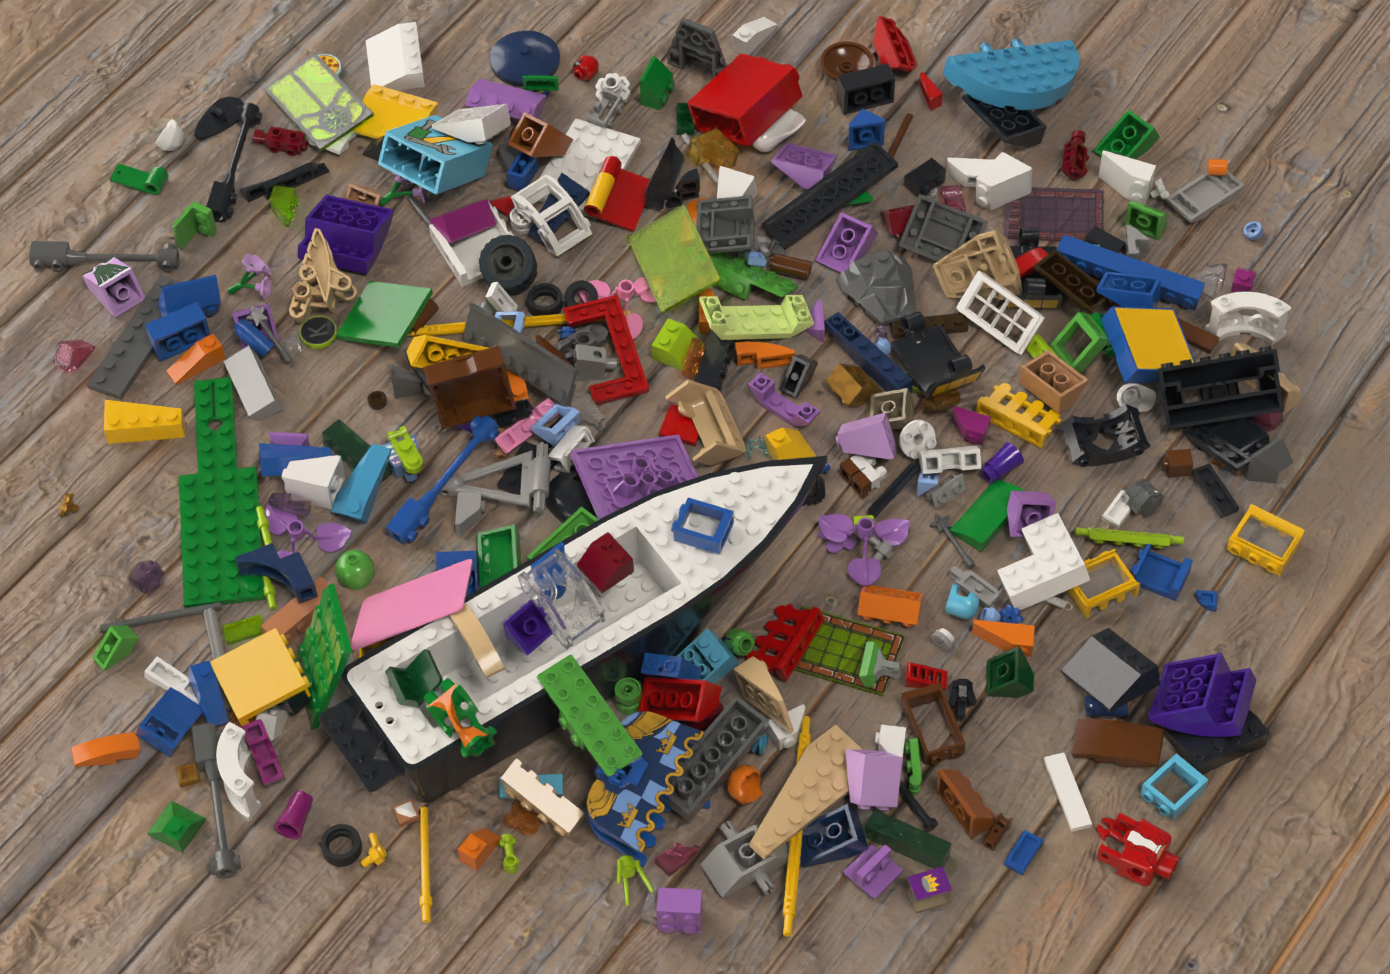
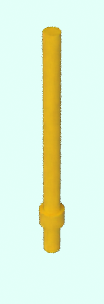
(426, 900)

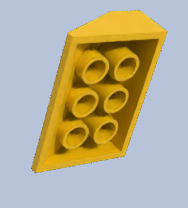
(393, 110)

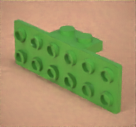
(739, 277)
(588, 716)

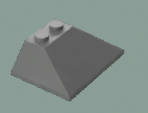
(726, 224)
(939, 229)

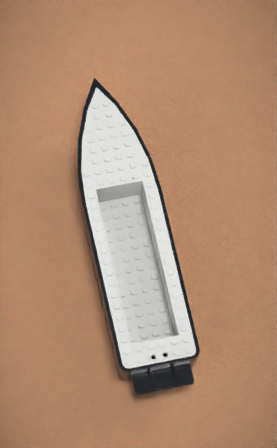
(650, 611)

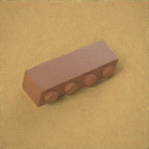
(295, 617)

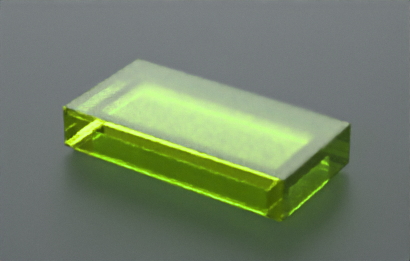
(243, 629)

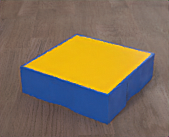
(1145, 340)

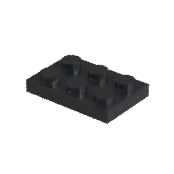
(511, 478)

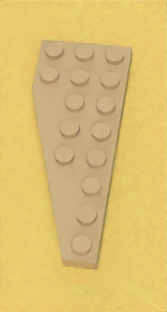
(810, 790)

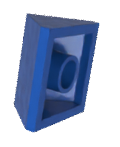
(864, 130)

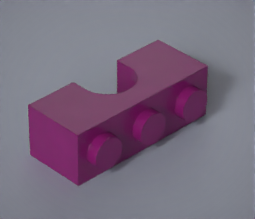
(263, 753)

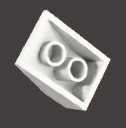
(1127, 176)

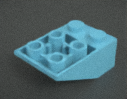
(710, 655)

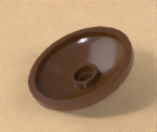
(845, 58)

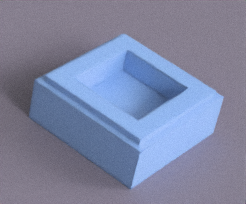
(754, 258)

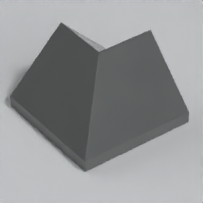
(1268, 462)

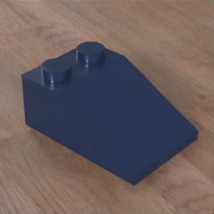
(833, 837)

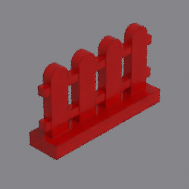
(798, 639)

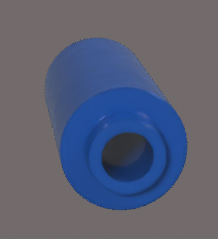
(253, 337)

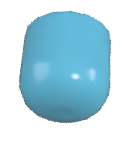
(962, 606)

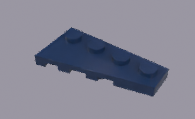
(578, 195)

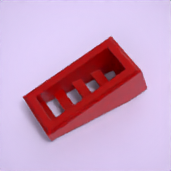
(931, 93)
(918, 682)

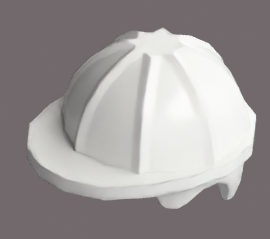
(171, 137)

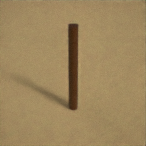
(900, 135)

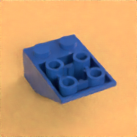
(446, 559)
(169, 721)

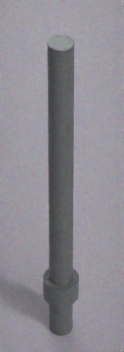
(161, 616)

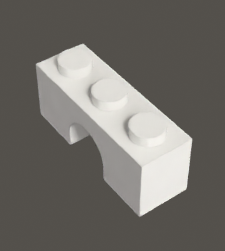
(951, 458)

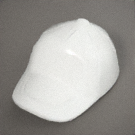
(1136, 396)

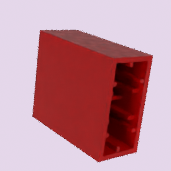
(745, 98)

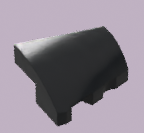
(686, 189)

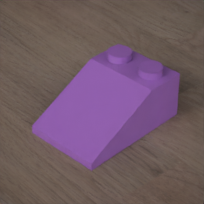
(846, 242)

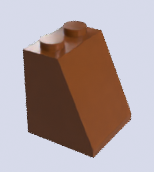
(538, 138)

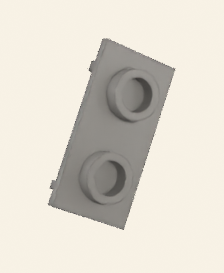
(948, 490)

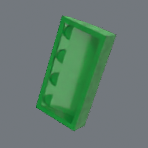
(986, 516)
(498, 553)

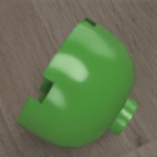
(354, 569)

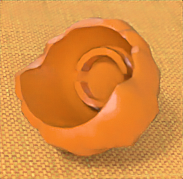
(745, 784)

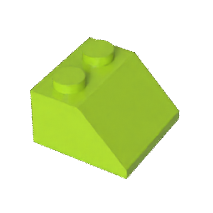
(672, 344)

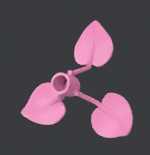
(625, 292)

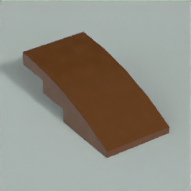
(1118, 742)

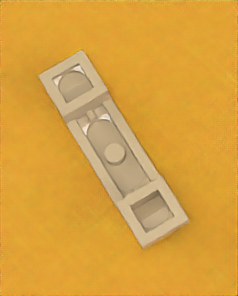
(477, 641)

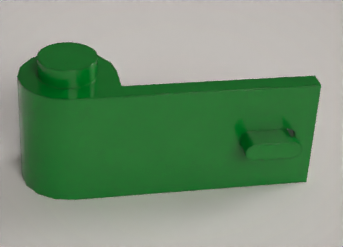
(140, 180)

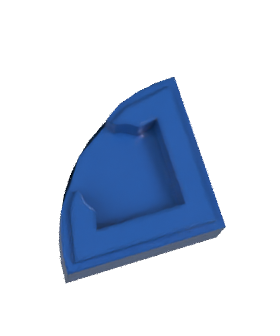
(1207, 599)

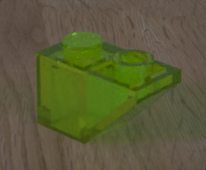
(283, 203)

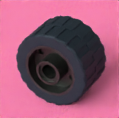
(505, 251)

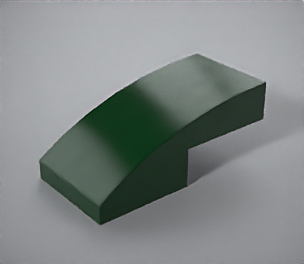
(684, 120)

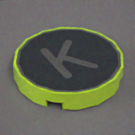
(318, 332)

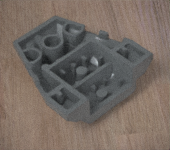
(696, 44)
(881, 286)

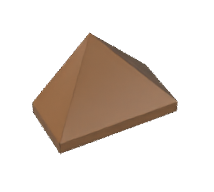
(363, 194)

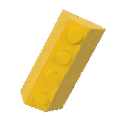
(430, 350)

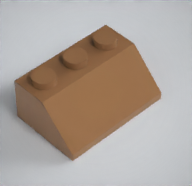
(1052, 381)

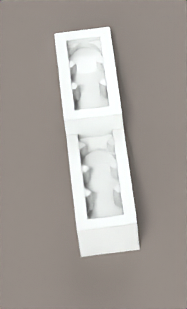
(167, 676)

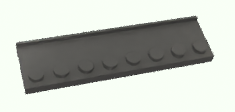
(131, 348)
(522, 355)

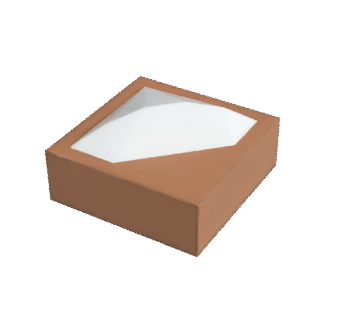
(406, 813)

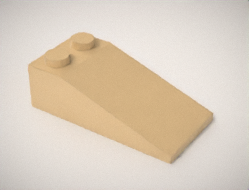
(761, 691)

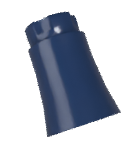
(1092, 706)

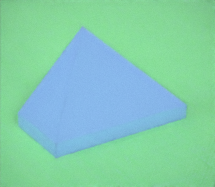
(926, 482)

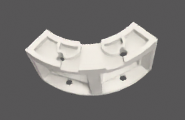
(537, 190)

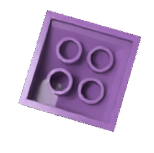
(804, 164)

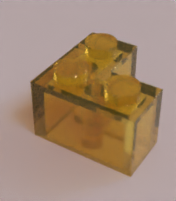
(712, 147)

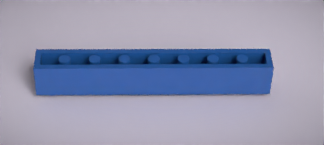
(1098, 260)

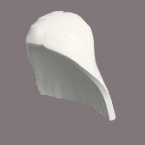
(780, 130)

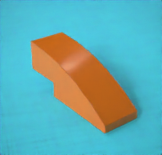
(763, 354)
(106, 750)

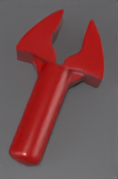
(1111, 832)

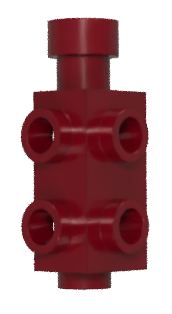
(282, 140)
(1075, 156)

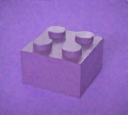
(679, 910)

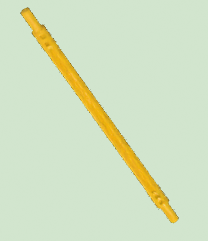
(532, 321)
(794, 854)

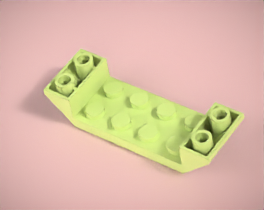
(757, 321)

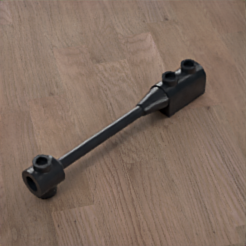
(223, 192)

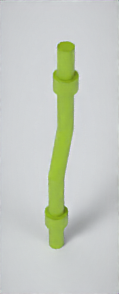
(263, 525)

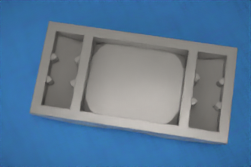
(1204, 195)

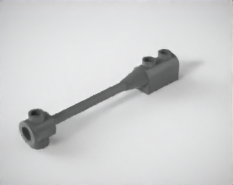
(59, 255)
(205, 742)

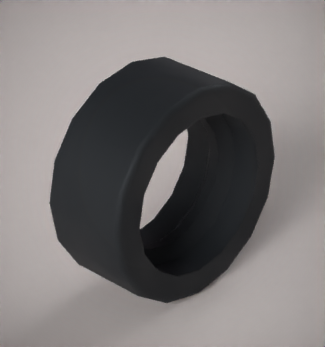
(545, 289)
(336, 831)

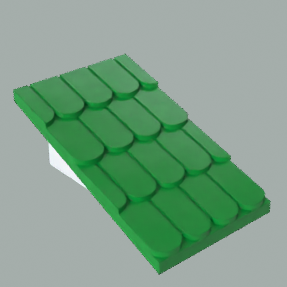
(325, 656)

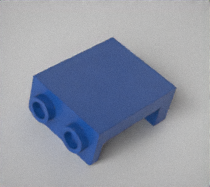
(1160, 573)

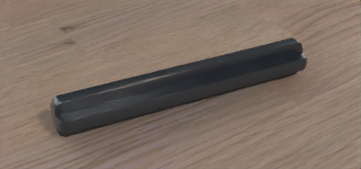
(890, 493)

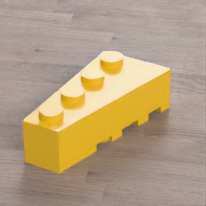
(141, 422)

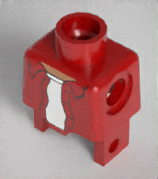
(1144, 852)

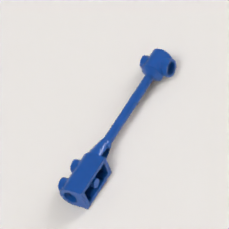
(415, 513)

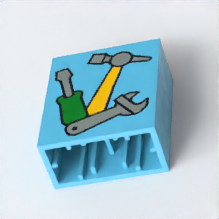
(432, 157)

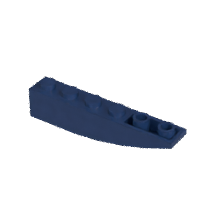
(867, 355)

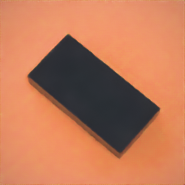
(1106, 240)

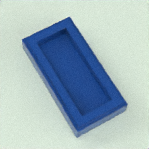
(1023, 852)

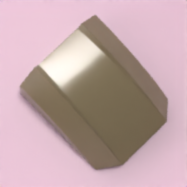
(897, 405)

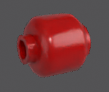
(586, 68)

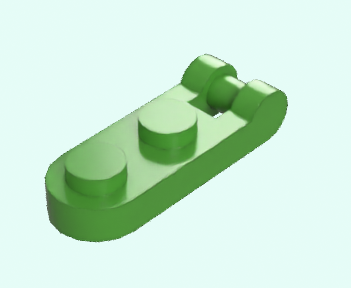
(913, 765)

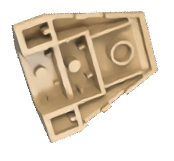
(983, 253)

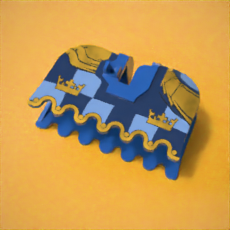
(630, 808)

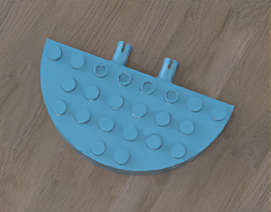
(1017, 75)

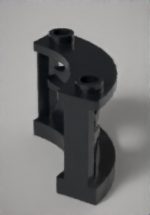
(1095, 456)

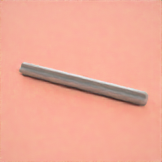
(216, 646)

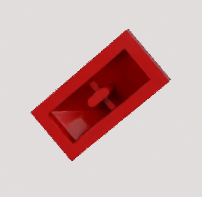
(504, 204)

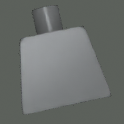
(591, 362)

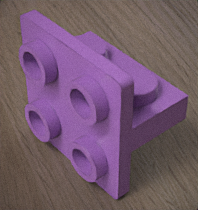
(873, 871)

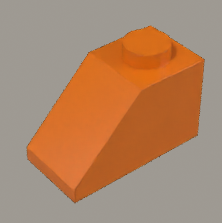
(478, 848)

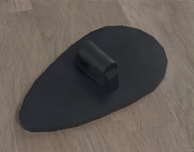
(218, 117)

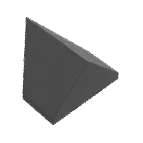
(405, 383)

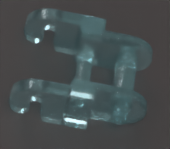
(762, 445)

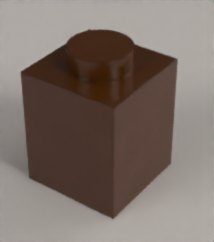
(1178, 463)

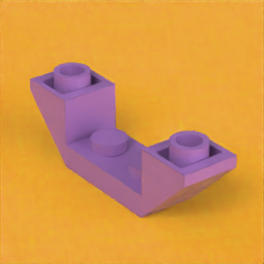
(764, 391)

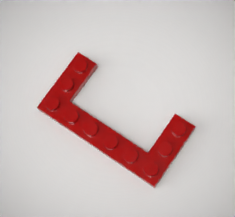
(634, 379)

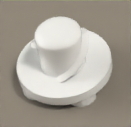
(917, 437)

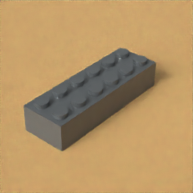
(716, 756)

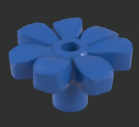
(1011, 615)

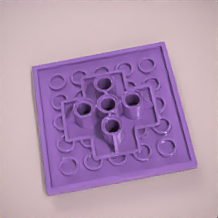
(631, 470)

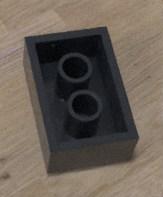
(865, 88)

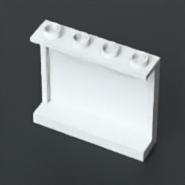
(465, 254)

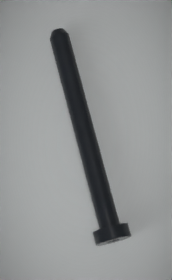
(929, 823)

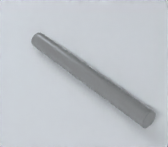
(706, 166)

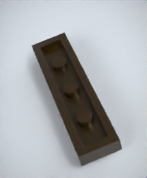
(950, 322)

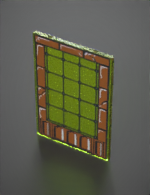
(839, 651)

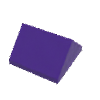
(527, 627)

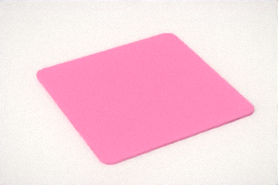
(412, 604)

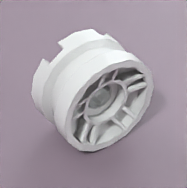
(519, 223)

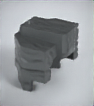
(1144, 497)

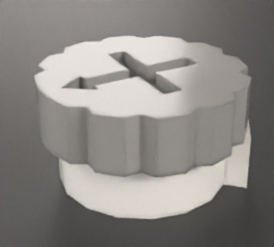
(942, 639)

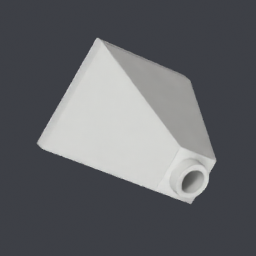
(735, 184)

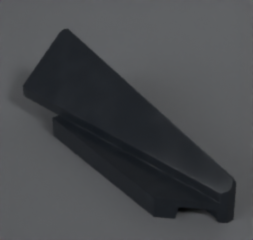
(665, 176)
(289, 179)

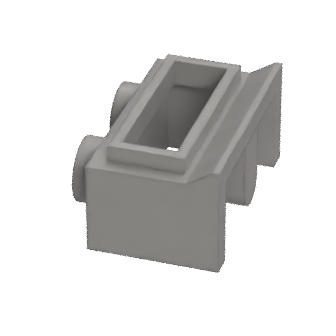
(600, 107)

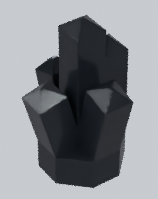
(962, 690)

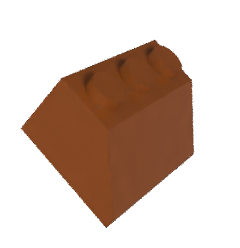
(964, 802)

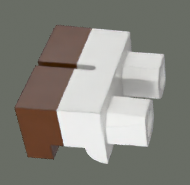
(861, 475)

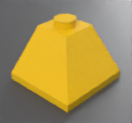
(787, 444)

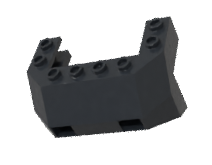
(1219, 388)

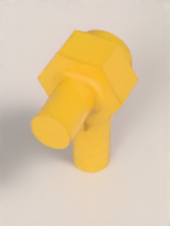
(376, 852)

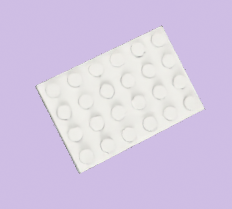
(587, 153)

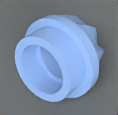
(883, 345)
(990, 614)

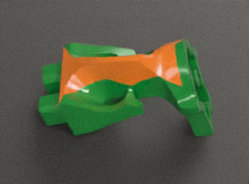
(475, 737)

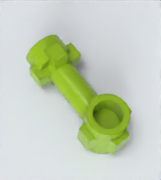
(510, 862)

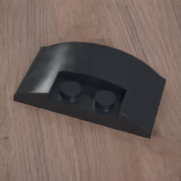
(1229, 441)
(567, 495)

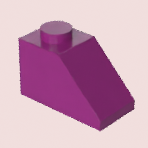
(1243, 280)
(971, 425)

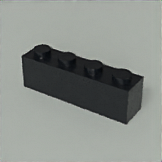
(714, 361)

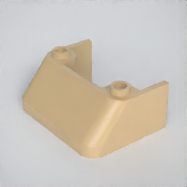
(712, 421)

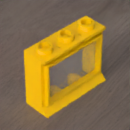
(1265, 540)
(1107, 581)

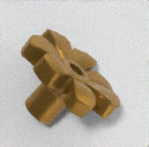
(67, 505)

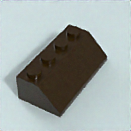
(1072, 282)

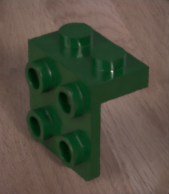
(416, 680)

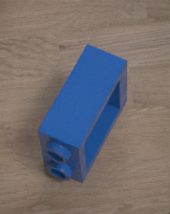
(698, 540)
(669, 667)

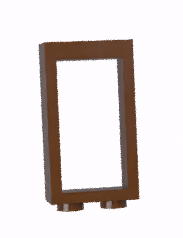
(928, 695)

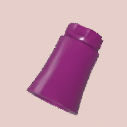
(294, 815)

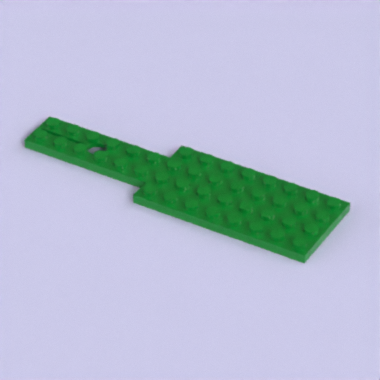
(218, 507)

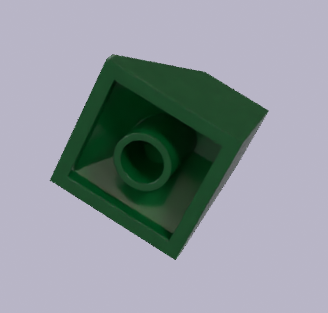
(1009, 675)

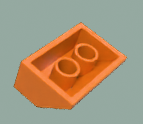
(890, 605)

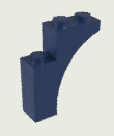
(288, 570)

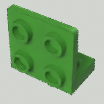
(194, 219)

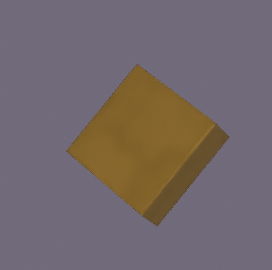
(188, 774)

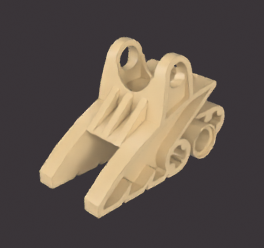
(331, 282)

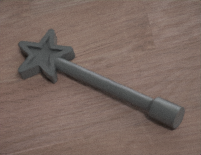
(258, 317)
(943, 525)

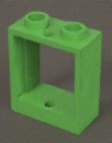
(1098, 342)

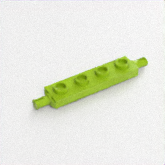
(1138, 539)

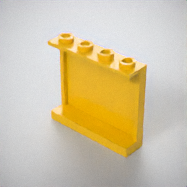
(259, 675)

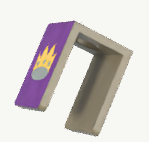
(929, 890)

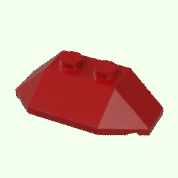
(893, 46)

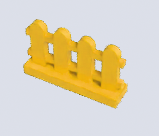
(1014, 422)

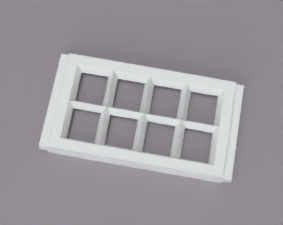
(1028, 333)

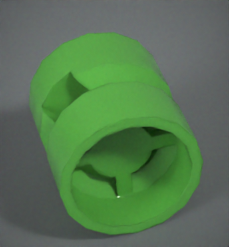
(628, 695)

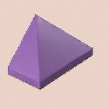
(818, 328)
(289, 438)

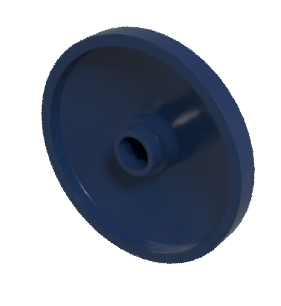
(523, 55)

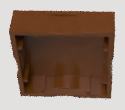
(470, 387)

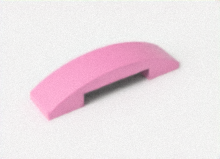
(522, 430)

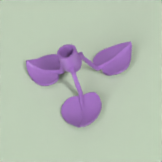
(838, 526)
(330, 535)

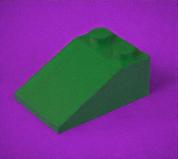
(1128, 137)

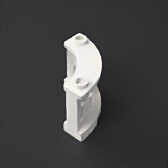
(1267, 325)
(232, 764)

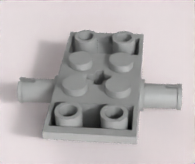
(736, 864)

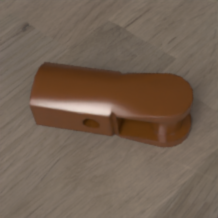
(996, 833)

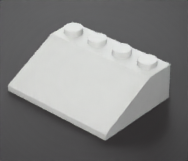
(396, 58)
(475, 123)

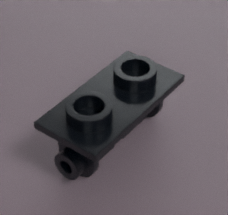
(523, 410)

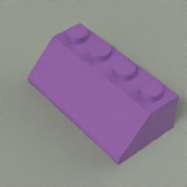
(518, 100)

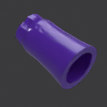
(1001, 463)

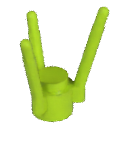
(627, 867)

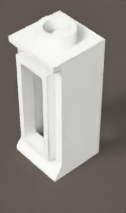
(575, 438)

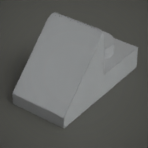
(1135, 242)

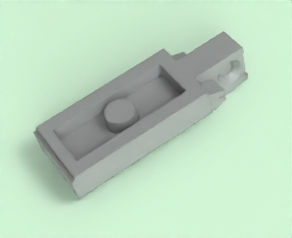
(971, 582)

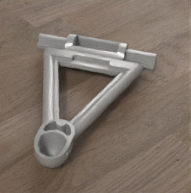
(534, 480)

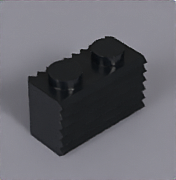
(925, 177)

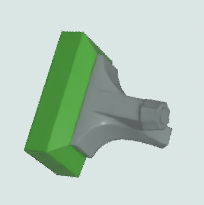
(875, 666)

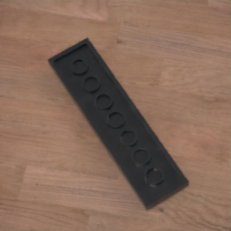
(829, 195)

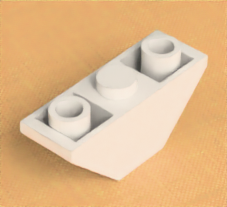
(966, 170)

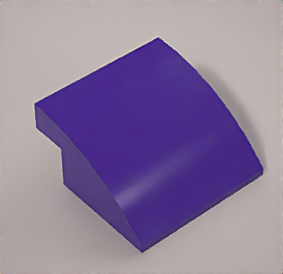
(351, 229)
(1203, 697)

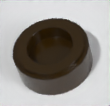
(377, 400)

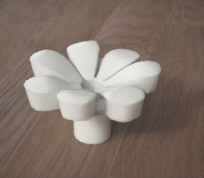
(1160, 190)

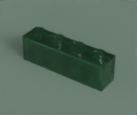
(348, 445)
(907, 840)

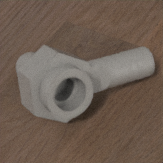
(760, 245)
(883, 549)

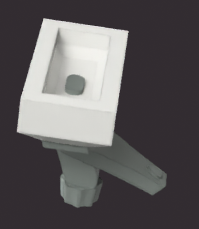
(498, 300)

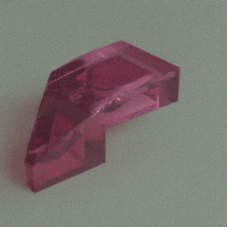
(953, 197)
(676, 858)

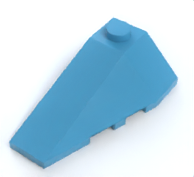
(360, 489)

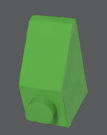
(115, 646)

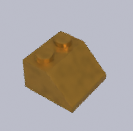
(852, 384)

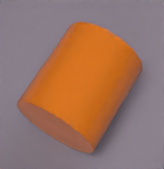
(1217, 167)

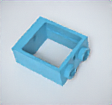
(1186, 773)

